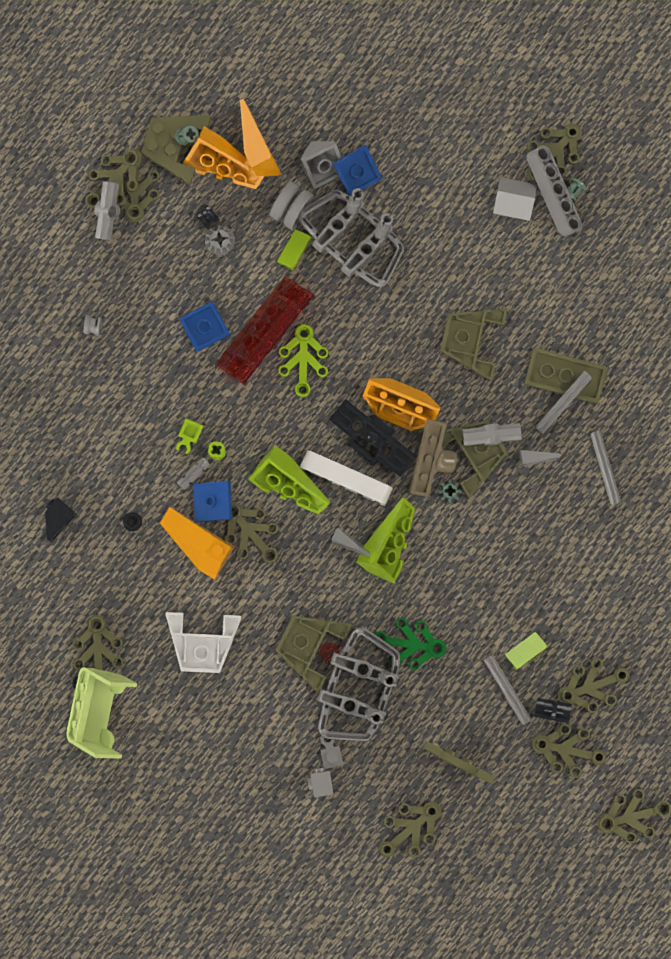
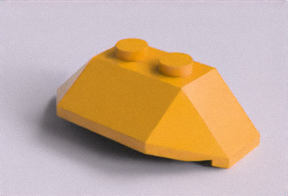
(400, 403)

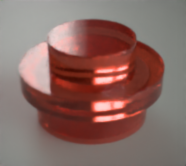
(328, 650)

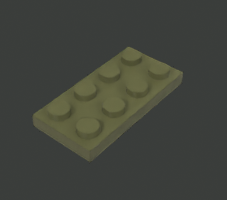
(558, 372)

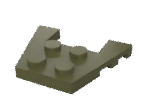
(163, 148)
(463, 338)
(481, 457)
(302, 642)
(465, 764)

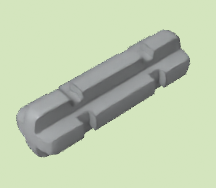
(193, 473)

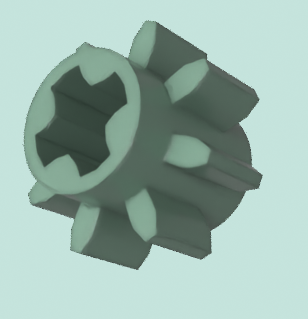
(453, 488)

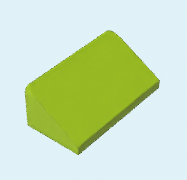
(294, 249)
(525, 650)

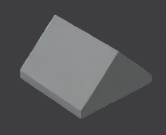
(515, 199)

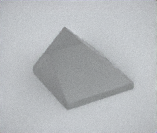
(318, 162)

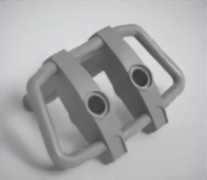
(344, 218)
(360, 709)

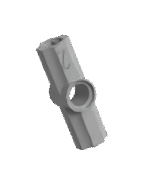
(107, 210)
(491, 434)

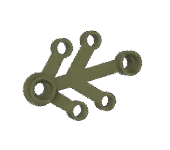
(557, 149)
(116, 175)
(135, 195)
(249, 529)
(97, 647)
(589, 687)
(565, 749)
(630, 817)
(413, 827)

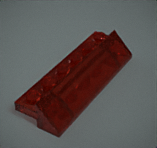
(264, 330)

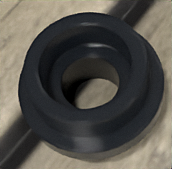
(137, 526)

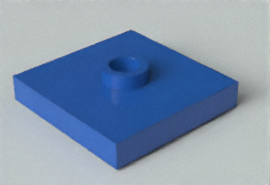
(357, 170)
(204, 326)
(212, 501)

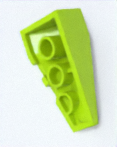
(283, 475)
(388, 542)

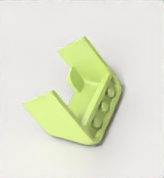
(92, 710)

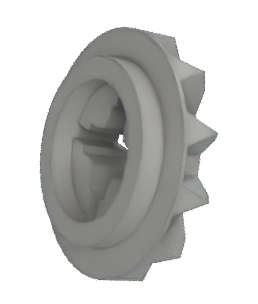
(227, 244)

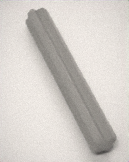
(563, 402)
(605, 467)
(507, 689)

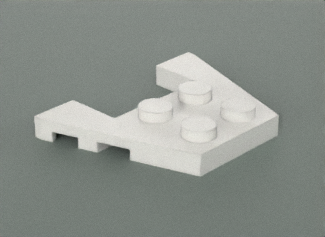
(202, 651)

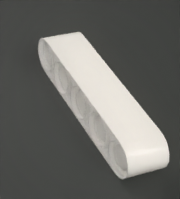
(344, 476)

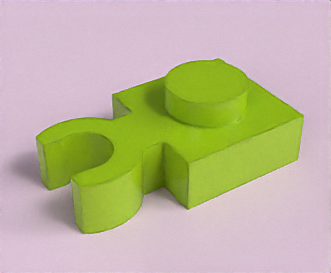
(190, 433)

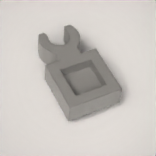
(331, 755)

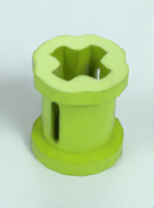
(215, 456)

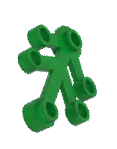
(414, 644)

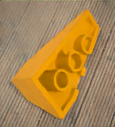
(255, 147)
(217, 156)
(200, 545)

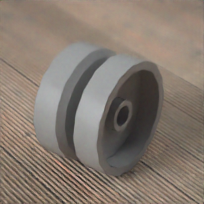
(290, 204)

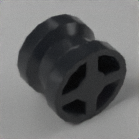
(207, 216)

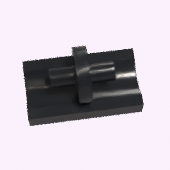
(553, 710)

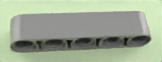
(554, 190)

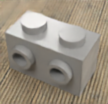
(320, 782)

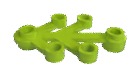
(303, 357)

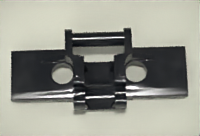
(376, 433)

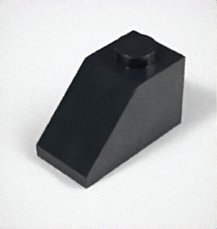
(57, 518)

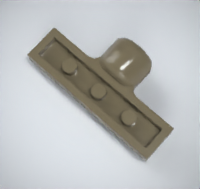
(431, 458)

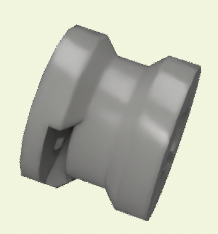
(92, 325)

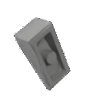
(535, 457)
(346, 541)

